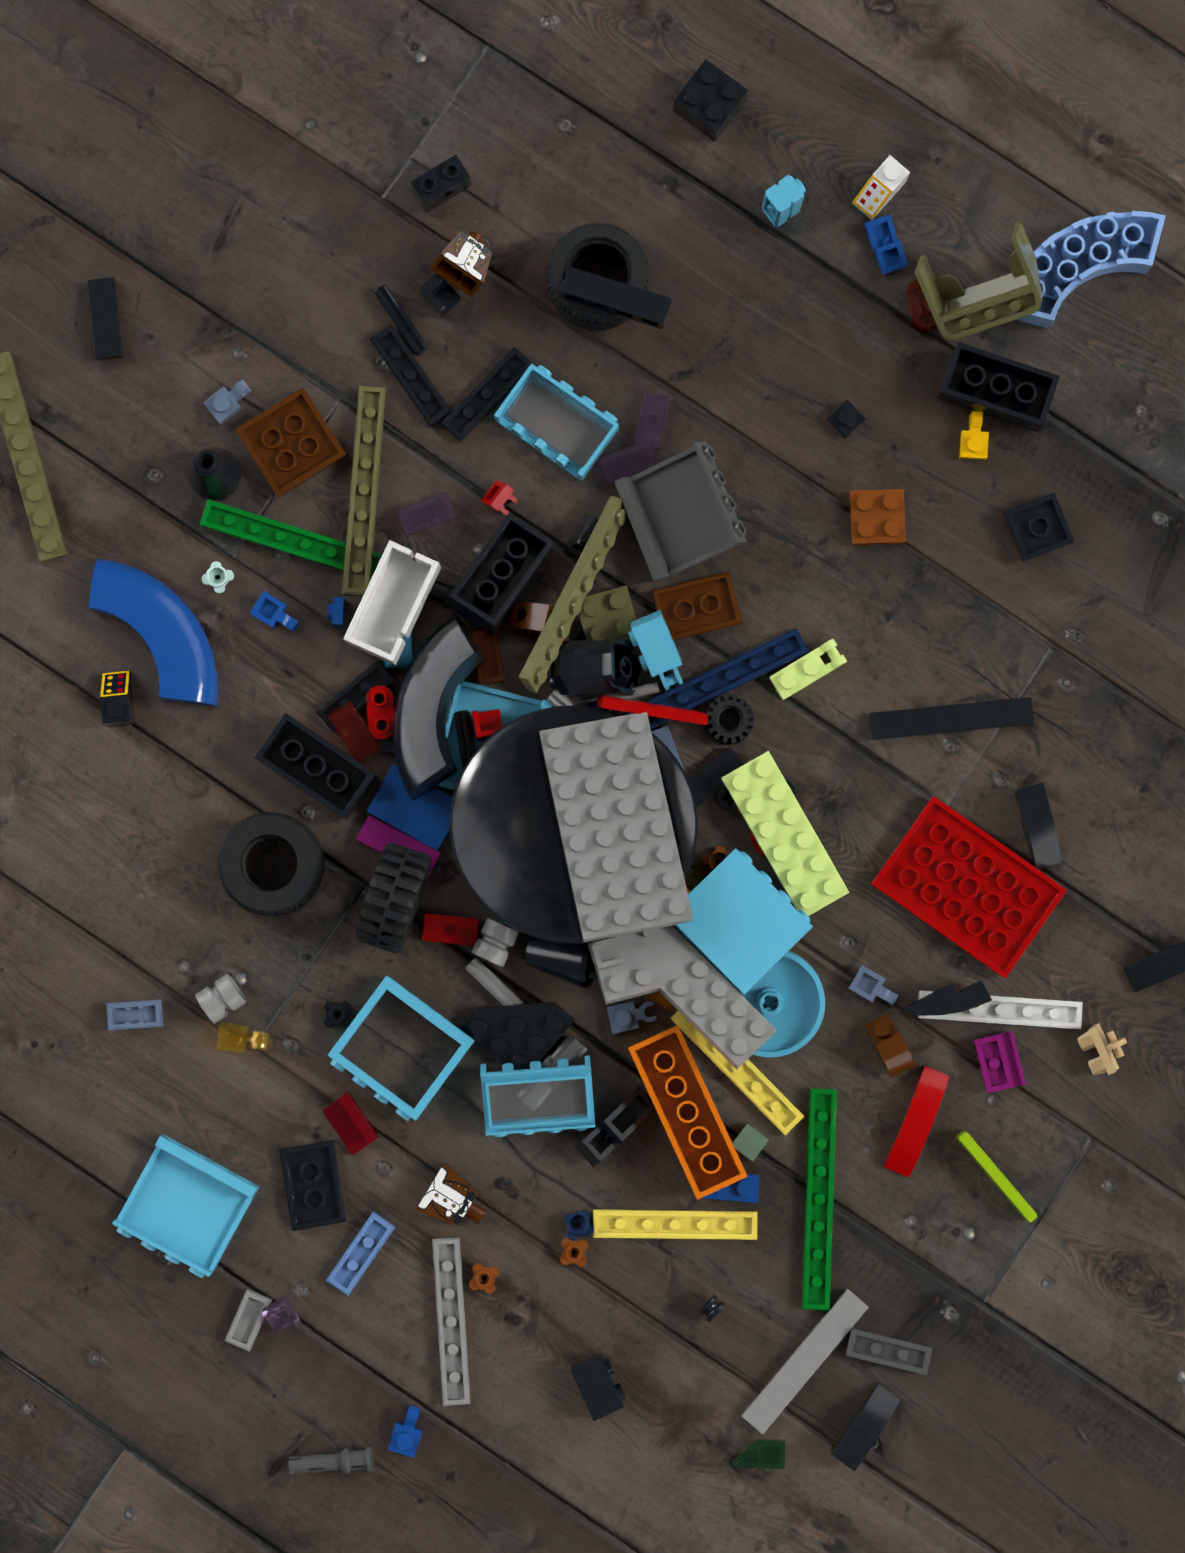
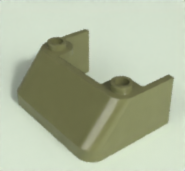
(988, 304)

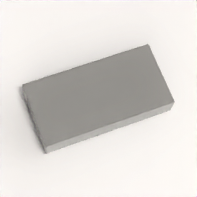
(247, 1320)

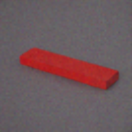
(652, 709)

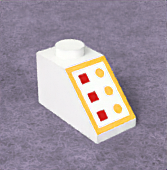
(881, 187)

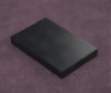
(313, 1185)

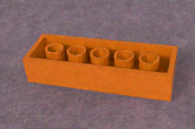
(687, 1112)

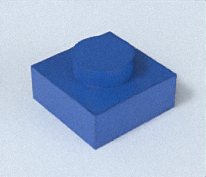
(337, 612)

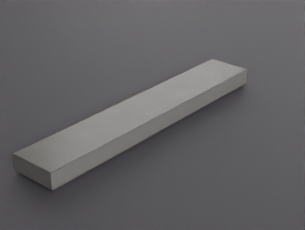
(451, 1321)
(804, 1361)

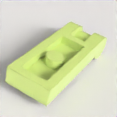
(806, 670)

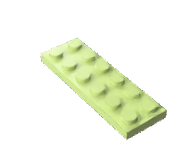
(784, 834)

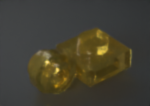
(234, 1038)

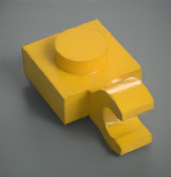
(974, 442)

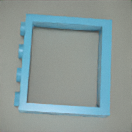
(364, 1079)

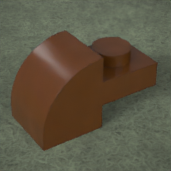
(889, 1045)

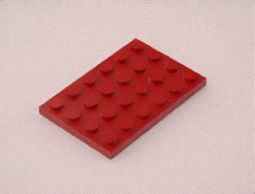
(968, 887)

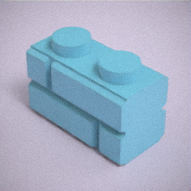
(783, 200)

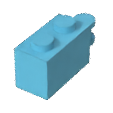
(657, 648)

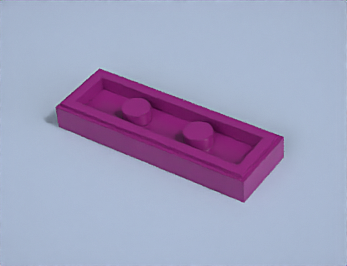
(378, 835)

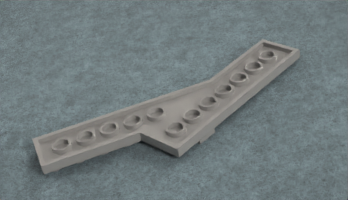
(669, 964)

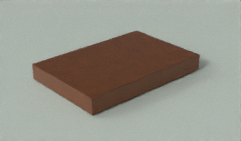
(698, 606)

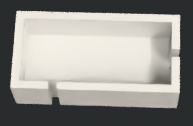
(392, 602)

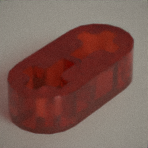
(915, 308)

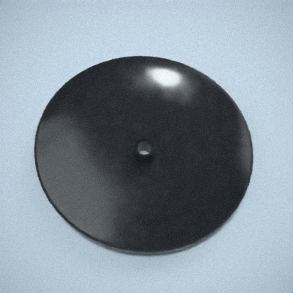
(509, 828)

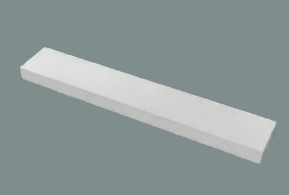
(1019, 1012)

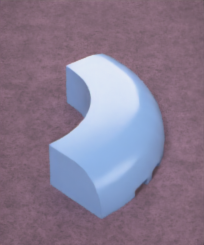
(1090, 250)

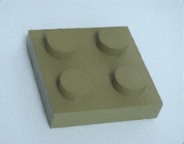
(607, 615)

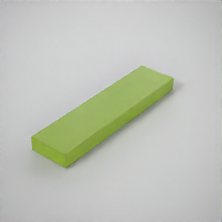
(996, 1176)

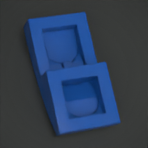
(885, 244)

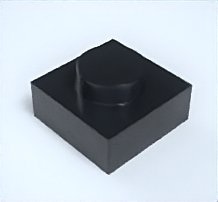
(846, 419)

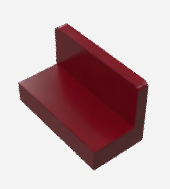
(350, 1123)

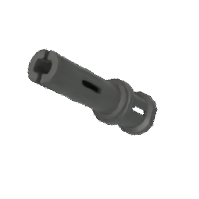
(344, 1461)

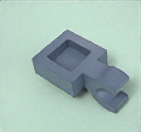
(224, 403)
(869, 985)

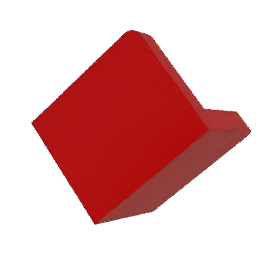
(486, 723)

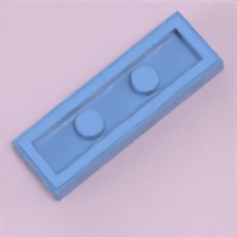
(360, 1253)

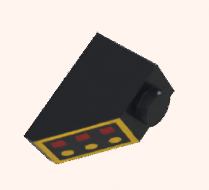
(117, 699)

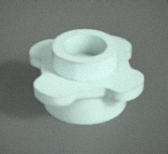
(217, 569)

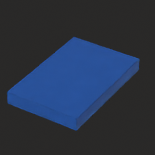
(422, 819)

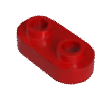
(380, 712)

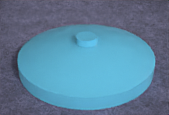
(791, 1001)

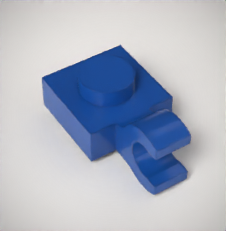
(271, 611)
(406, 1435)

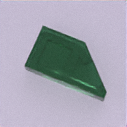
(763, 1454)

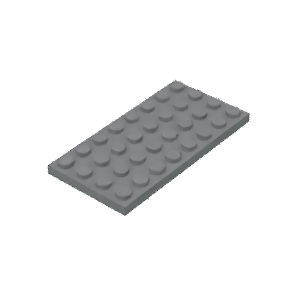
(615, 827)

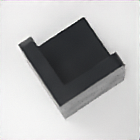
(439, 294)

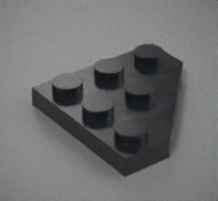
(518, 1031)

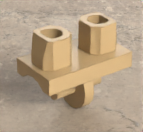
(1105, 1061)

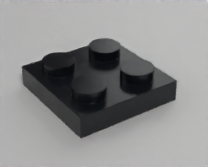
(1038, 527)

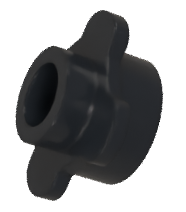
(331, 1020)

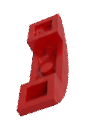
(917, 1121)

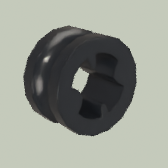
(711, 1308)

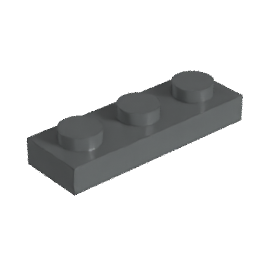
(888, 1351)

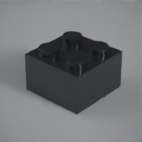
(710, 100)

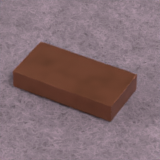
(491, 669)

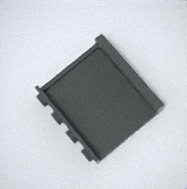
(681, 512)

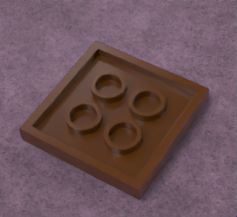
(290, 442)

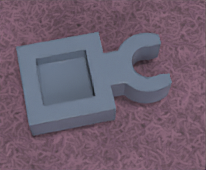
(626, 1017)

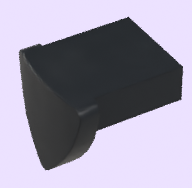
(583, 532)

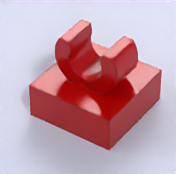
(497, 496)

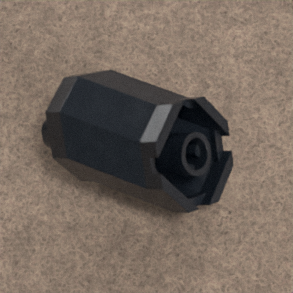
(595, 669)

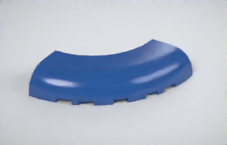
(166, 625)

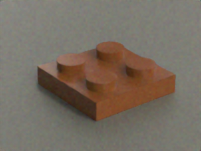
(877, 517)

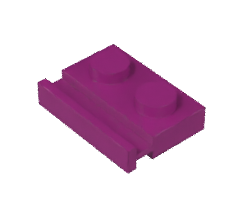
(999, 1062)

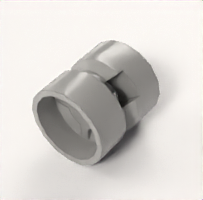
(495, 941)
(221, 998)

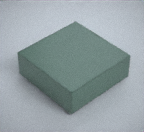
(749, 1142)

